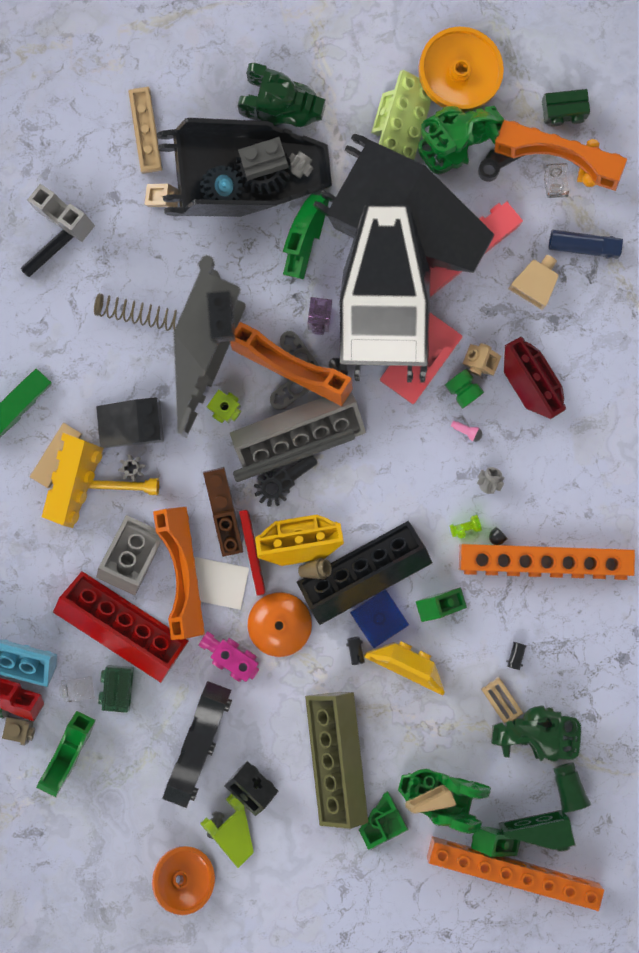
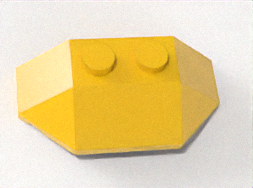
(299, 540)
(408, 664)

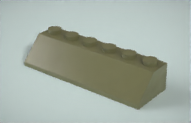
(336, 760)

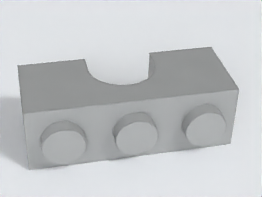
(63, 215)

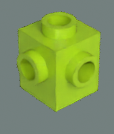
(219, 401)

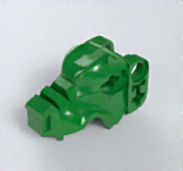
(453, 132)
(463, 793)

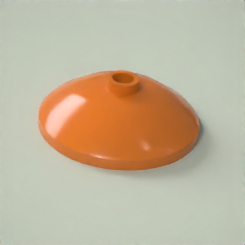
(295, 620)
(195, 882)

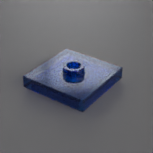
(379, 618)

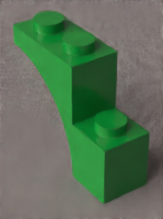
(66, 754)

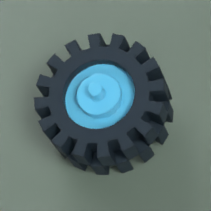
(221, 184)

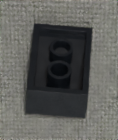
(130, 423)

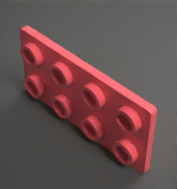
(441, 344)

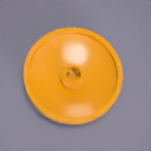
(461, 68)

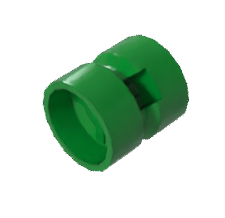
(464, 388)

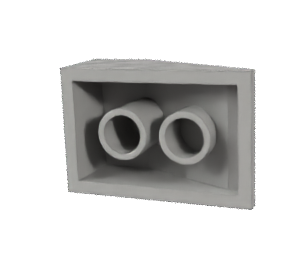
(129, 555)

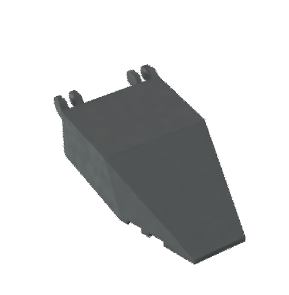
(195, 353)

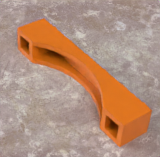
(601, 166)
(320, 380)
(186, 614)

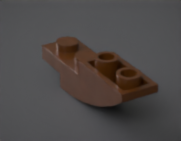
(223, 511)

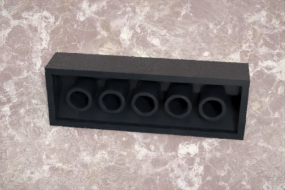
(365, 572)

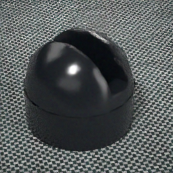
(497, 536)

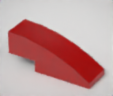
(19, 701)

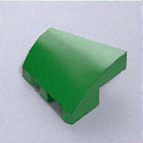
(383, 823)

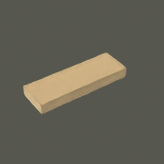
(48, 462)

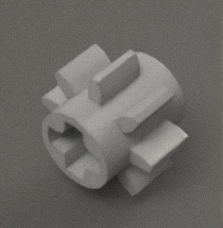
(300, 164)
(126, 464)
(490, 480)

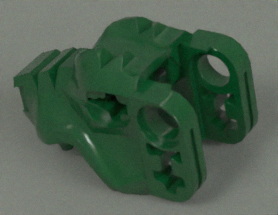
(280, 99)
(545, 742)

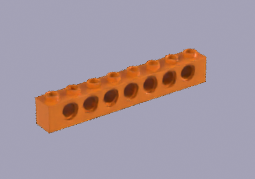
(623, 560)
(515, 874)

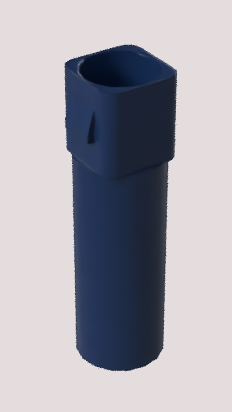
(585, 244)

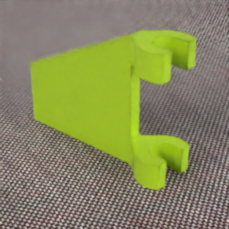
(233, 834)

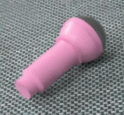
(473, 433)

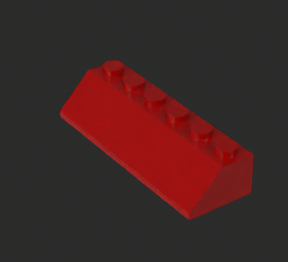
(119, 626)

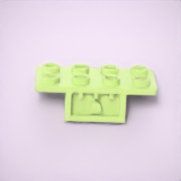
(402, 115)

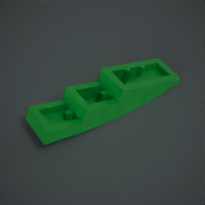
(21, 399)

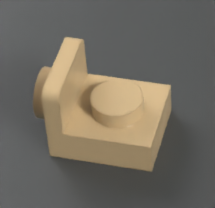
(155, 195)

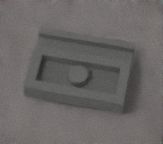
(263, 158)

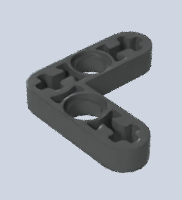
(297, 341)

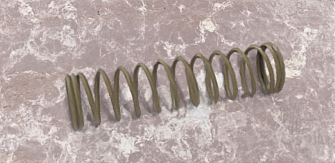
(99, 304)

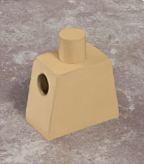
(536, 282)

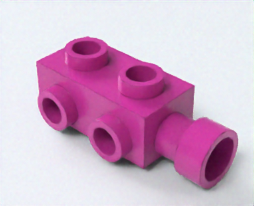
(234, 660)

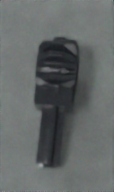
(284, 480)

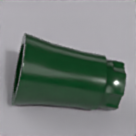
(570, 788)

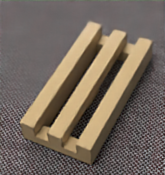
(491, 685)

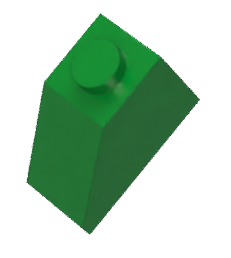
(441, 604)
(494, 843)

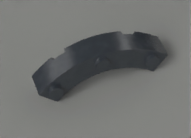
(197, 745)

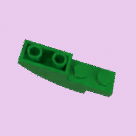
(301, 235)

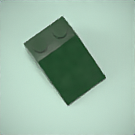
(545, 830)

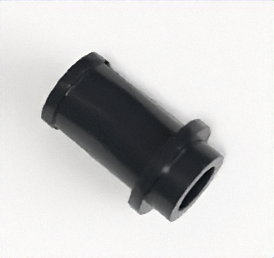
(355, 649)
(516, 656)

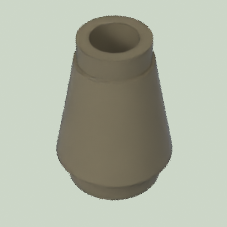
(315, 569)

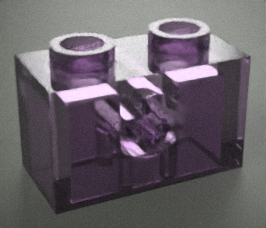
(319, 315)

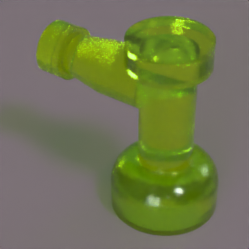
(460, 529)

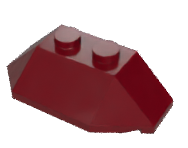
(533, 379)

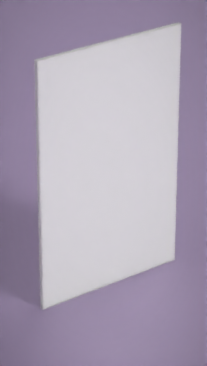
(221, 582)

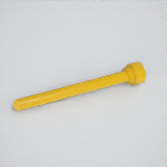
(149, 486)

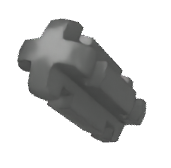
(217, 820)

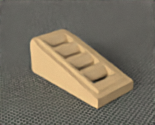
(432, 800)

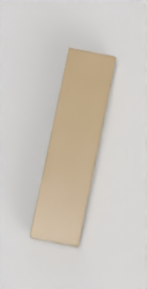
(145, 130)

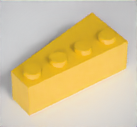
(71, 480)

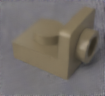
(18, 730)

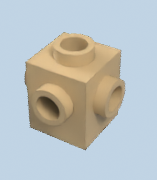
(478, 357)

